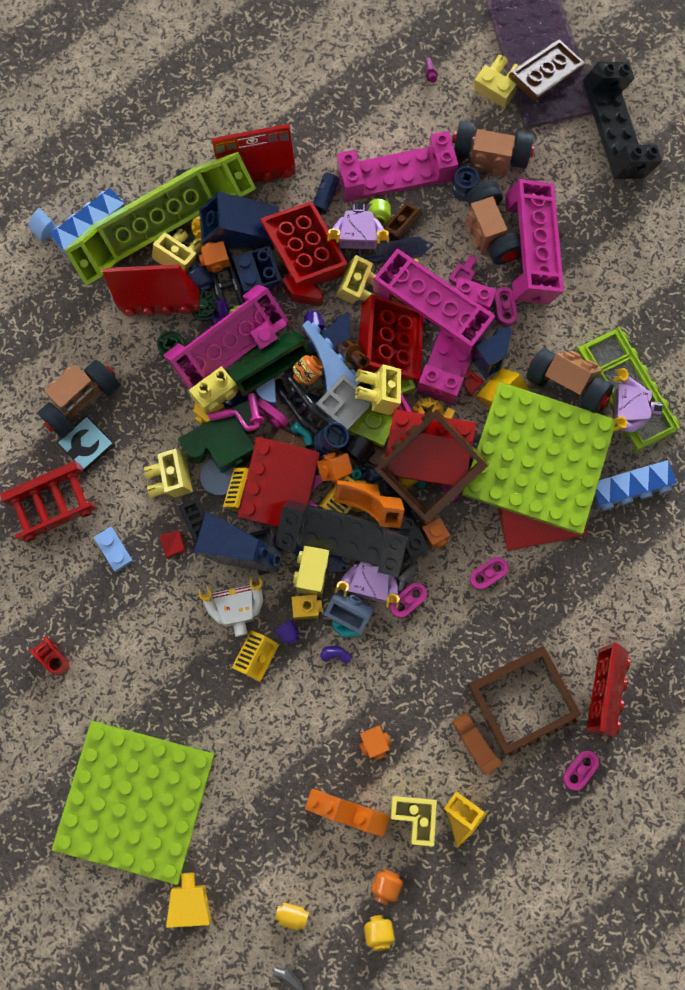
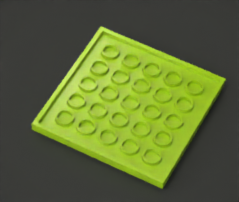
(541, 458)
(133, 802)

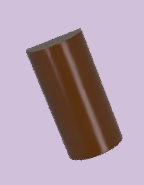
(402, 221)

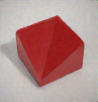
(172, 544)

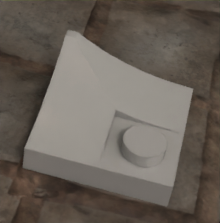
(341, 405)

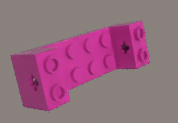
(398, 170)
(539, 241)
(434, 300)
(226, 339)
(447, 365)

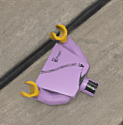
(358, 229)
(632, 404)
(367, 583)

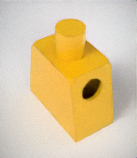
(188, 904)

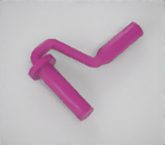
(255, 421)

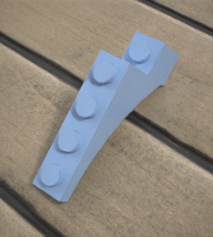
(333, 364)

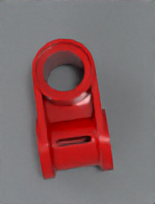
(47, 654)

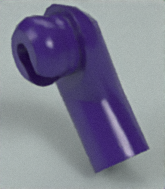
(222, 311)
(335, 652)

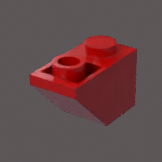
(302, 293)

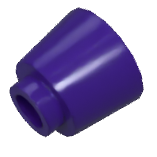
(314, 316)
(288, 632)

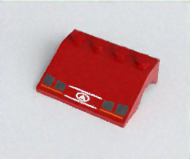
(264, 151)

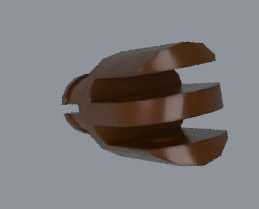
(352, 353)

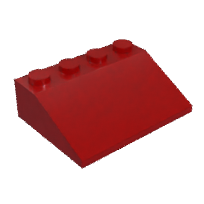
(303, 244)
(152, 290)
(391, 336)
(433, 454)
(274, 476)
(527, 532)
(607, 691)

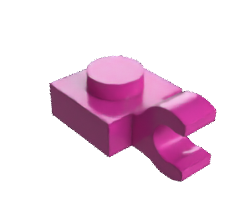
(464, 271)
(266, 334)

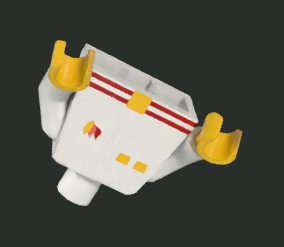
(235, 606)

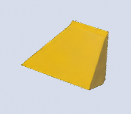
(463, 817)

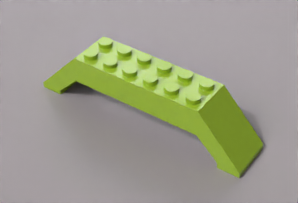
(154, 214)

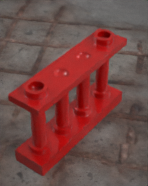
(33, 489)

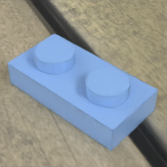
(113, 549)

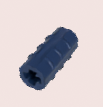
(325, 193)

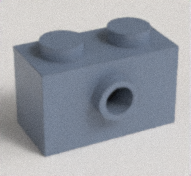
(349, 611)

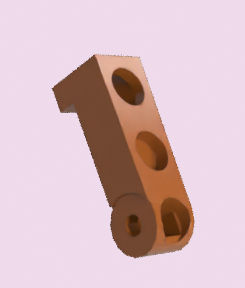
(476, 744)

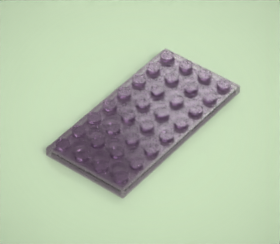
(522, 32)

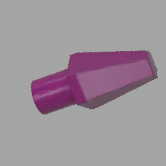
(431, 74)

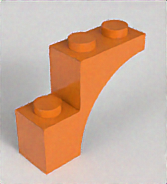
(386, 510)
(347, 812)

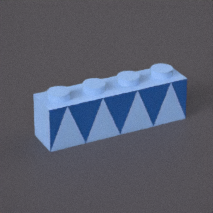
(92, 212)
(634, 484)

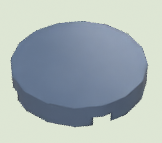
(213, 480)

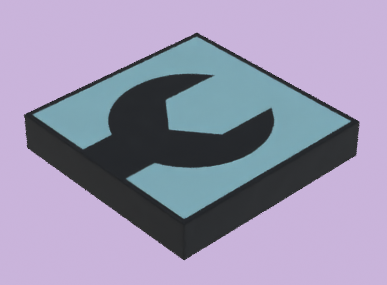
(86, 443)

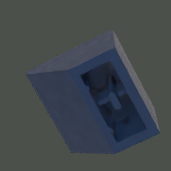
(257, 268)
(491, 352)

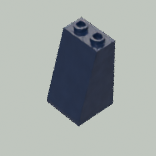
(235, 221)
(235, 547)

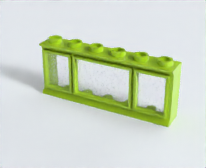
(614, 353)

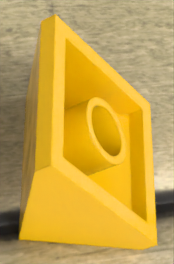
(505, 376)

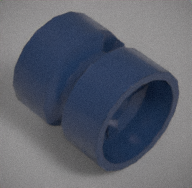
(464, 181)
(331, 438)

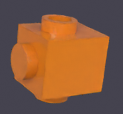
(214, 256)
(334, 467)
(435, 533)
(375, 743)

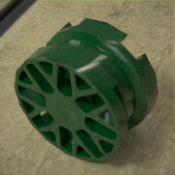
(207, 307)
(169, 340)

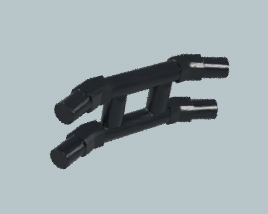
(233, 282)
(307, 403)

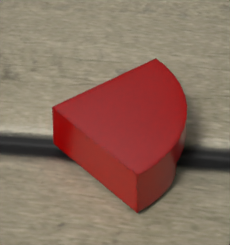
(472, 382)

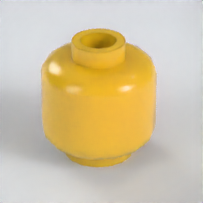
(379, 933)

